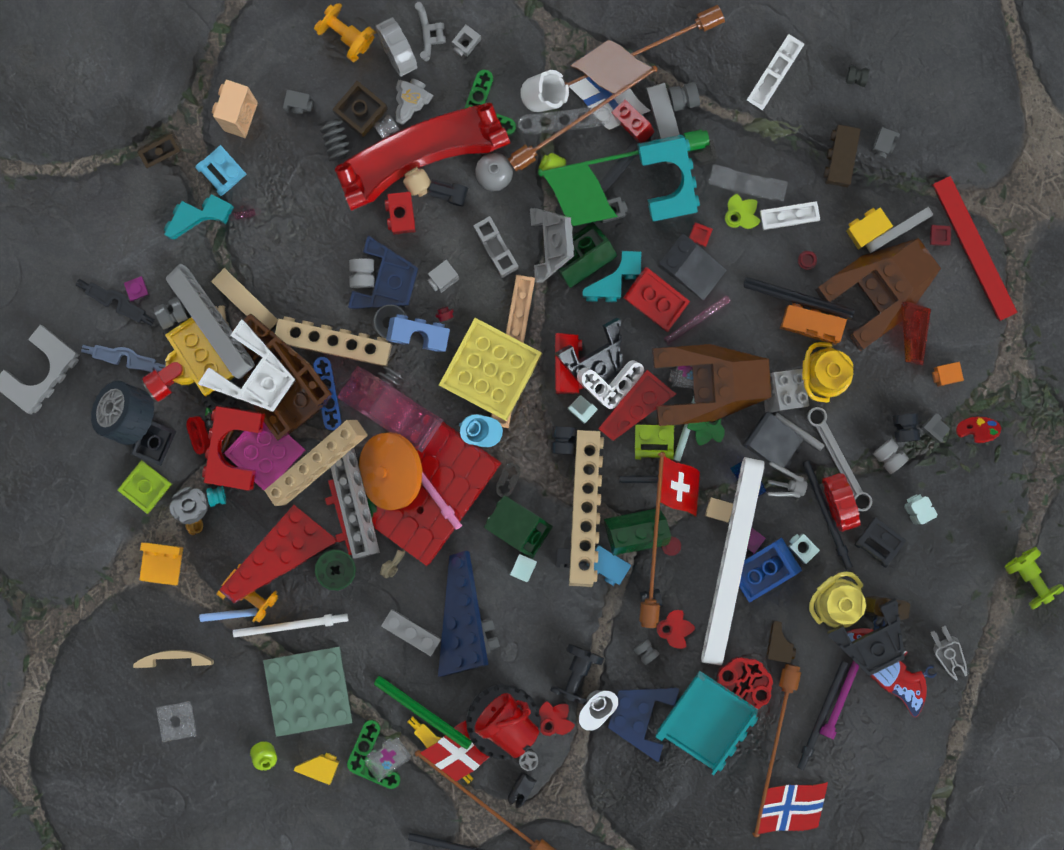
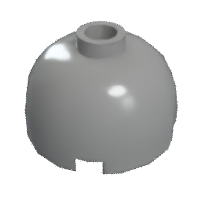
(494, 171)

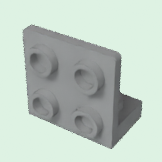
(786, 391)

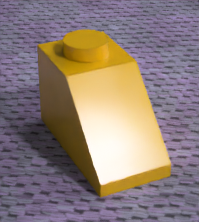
(319, 768)

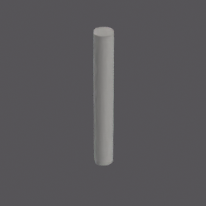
(807, 437)

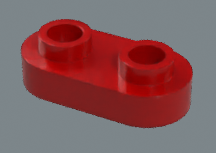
(198, 434)

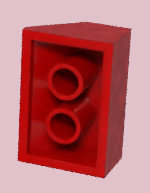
(564, 381)

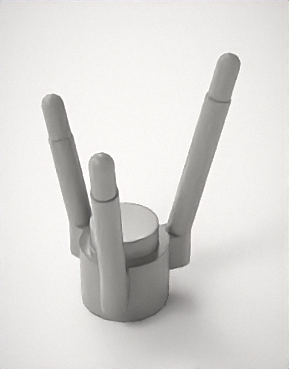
(797, 486)

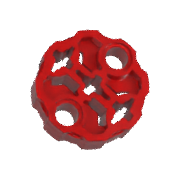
(841, 502)
(764, 683)

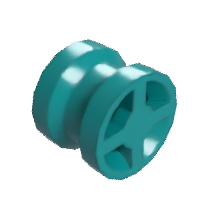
(216, 496)

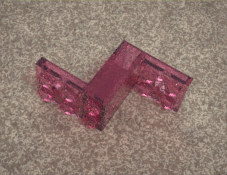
(389, 408)

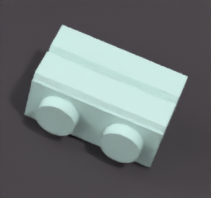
(920, 509)

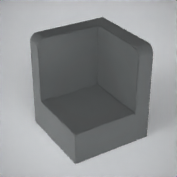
(935, 428)

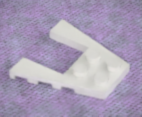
(266, 383)

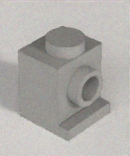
(465, 34)

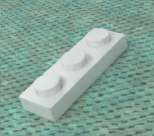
(789, 215)

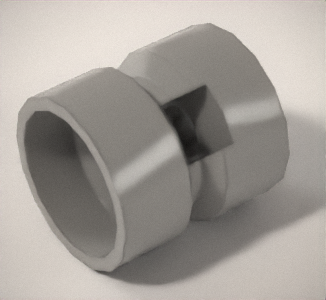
(361, 273)
(891, 456)

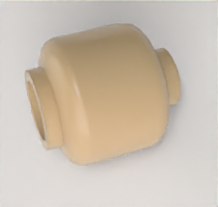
(417, 182)

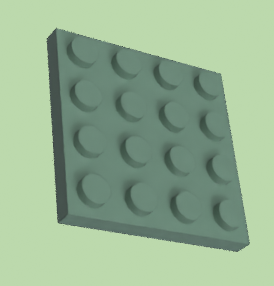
(308, 691)

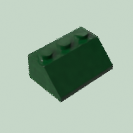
(590, 253)
(636, 531)

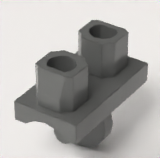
(491, 643)

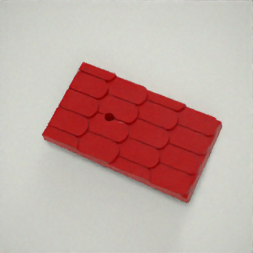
(458, 475)

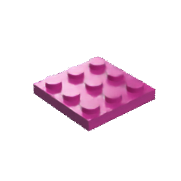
(264, 455)

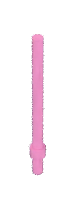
(447, 511)

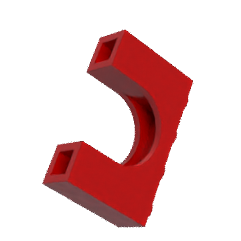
(218, 469)

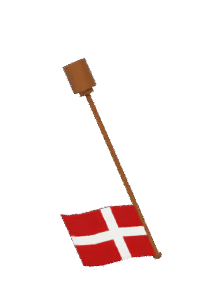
(456, 762)

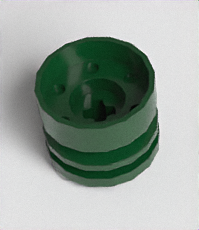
(335, 558)

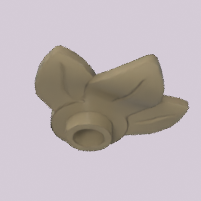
(390, 567)

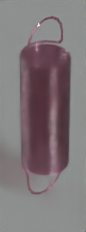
(244, 214)

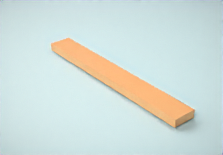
(518, 317)

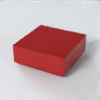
(700, 234)

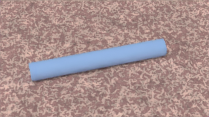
(228, 614)

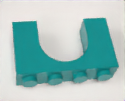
(683, 199)

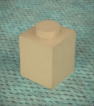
(719, 509)

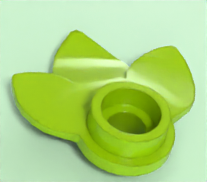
(744, 211)

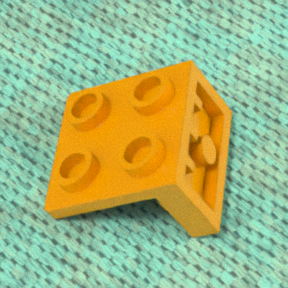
(160, 563)

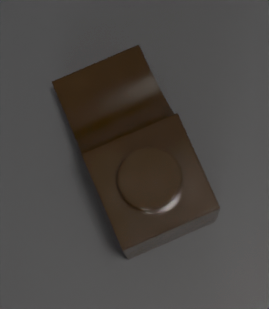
(778, 647)

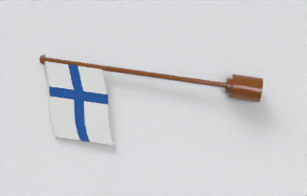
(594, 95)

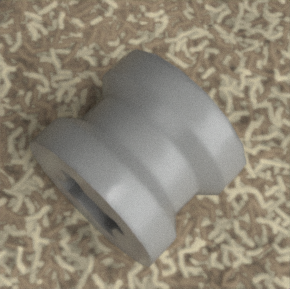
(530, 762)

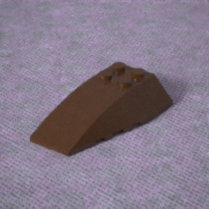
(305, 395)

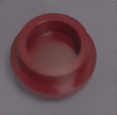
(807, 260)
(444, 314)
(673, 548)

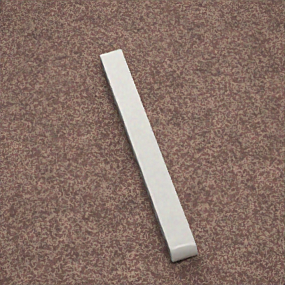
(732, 561)

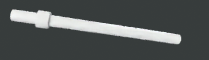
(327, 620)

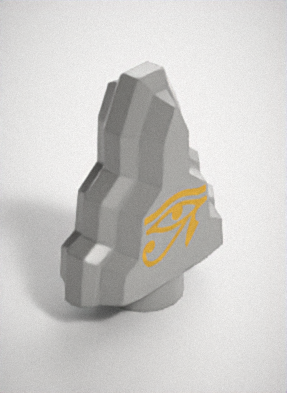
(410, 99)

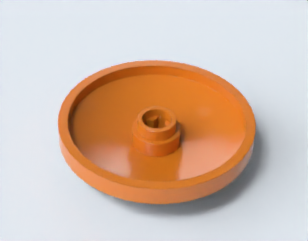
(390, 471)

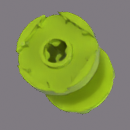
(1030, 572)

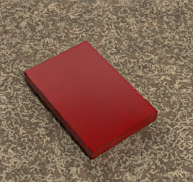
(656, 299)

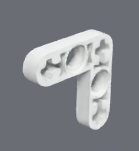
(608, 390)

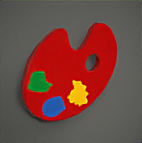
(983, 429)

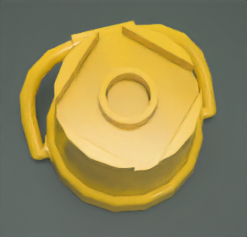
(826, 372)

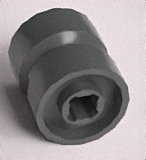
(684, 96)
(164, 315)

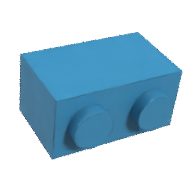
(610, 566)

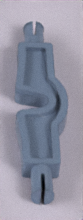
(114, 356)

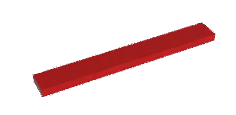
(974, 248)

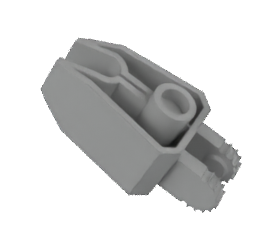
(948, 650)

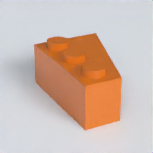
(813, 324)

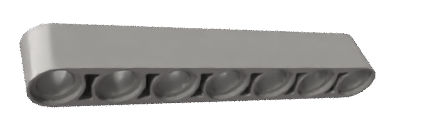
(210, 321)

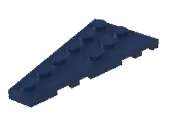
(462, 630)

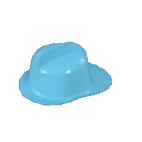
(480, 430)

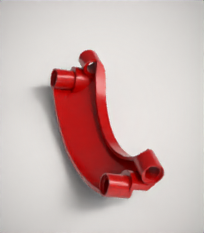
(438, 138)

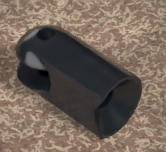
(523, 788)

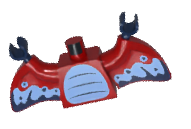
(896, 679)

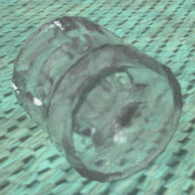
(386, 127)

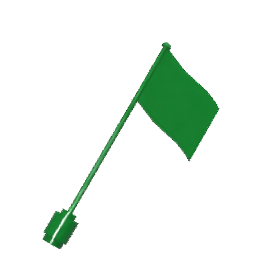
(581, 192)

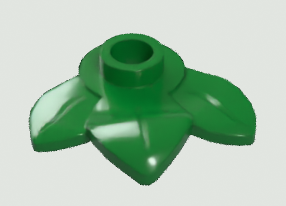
(706, 431)

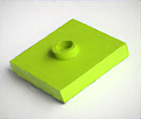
(144, 487)

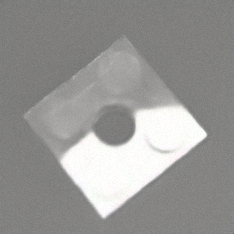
(185, 713)

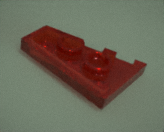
(915, 331)

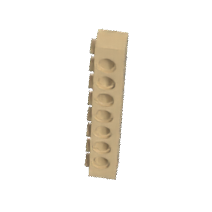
(585, 440)

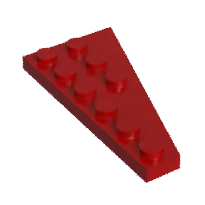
(283, 549)

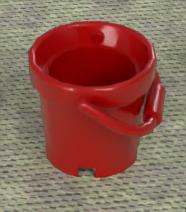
(507, 725)

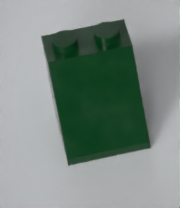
(518, 526)

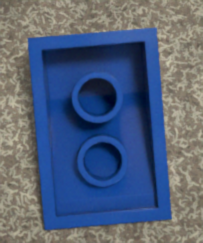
(767, 570)

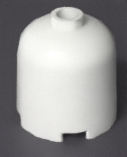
(544, 91)

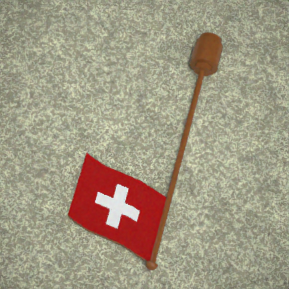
(677, 490)

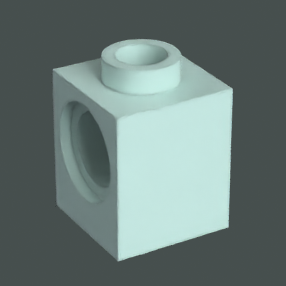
(811, 550)

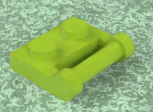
(656, 436)

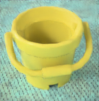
(838, 601)

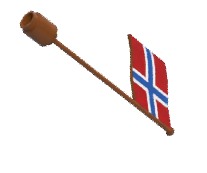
(789, 805)

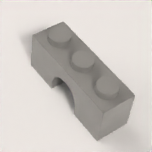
(495, 247)
(411, 632)

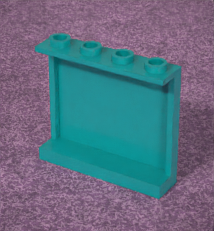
(708, 722)

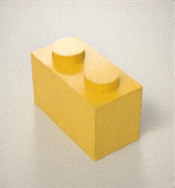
(868, 228)

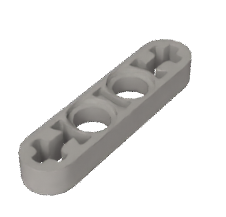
(899, 230)

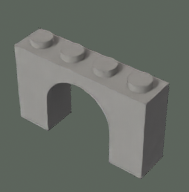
(60, 358)

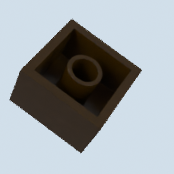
(360, 109)

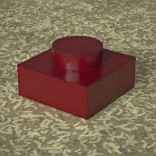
(940, 235)

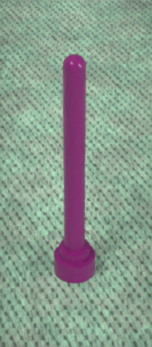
(829, 729)

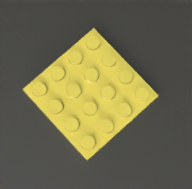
(490, 369)

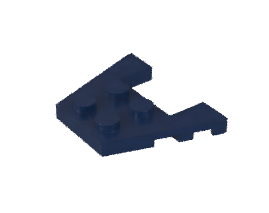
(393, 282)
(633, 715)

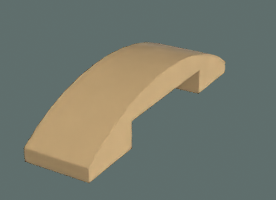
(243, 298)
(196, 658)

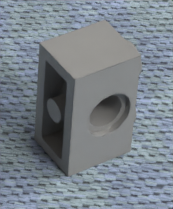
(442, 277)

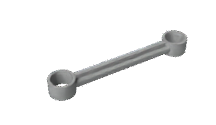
(838, 456)

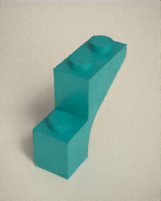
(188, 216)
(610, 286)

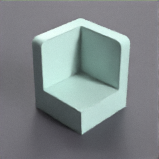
(582, 409)
(523, 568)

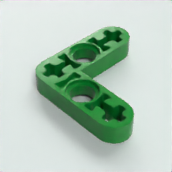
(504, 120)
(363, 770)

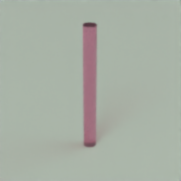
(698, 319)

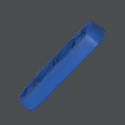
(326, 418)

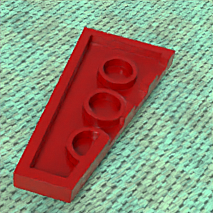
(636, 405)

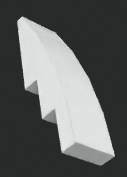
(775, 71)

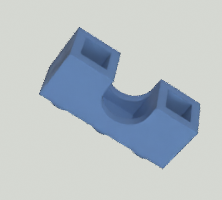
(434, 335)

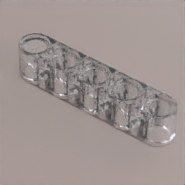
(557, 126)

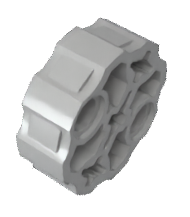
(396, 46)

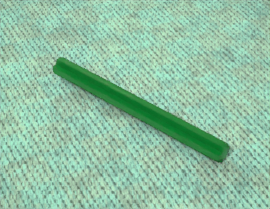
(422, 712)

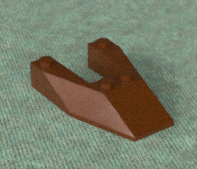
(887, 279)
(721, 382)

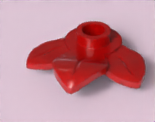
(678, 629)
(557, 717)

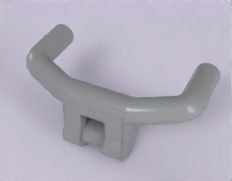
(427, 29)

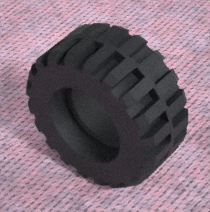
(478, 705)

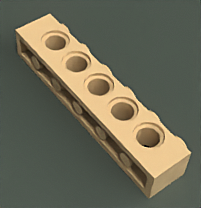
(379, 357)
(316, 462)

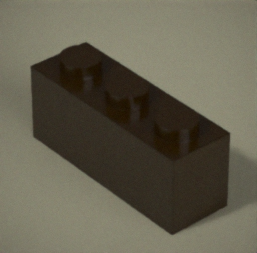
(842, 156)

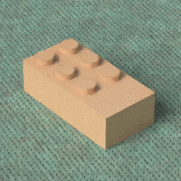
(234, 108)

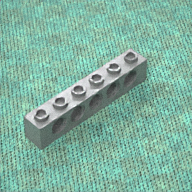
(354, 506)

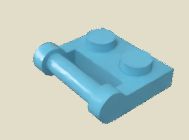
(225, 165)

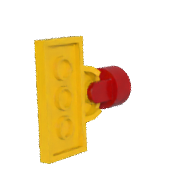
(186, 362)

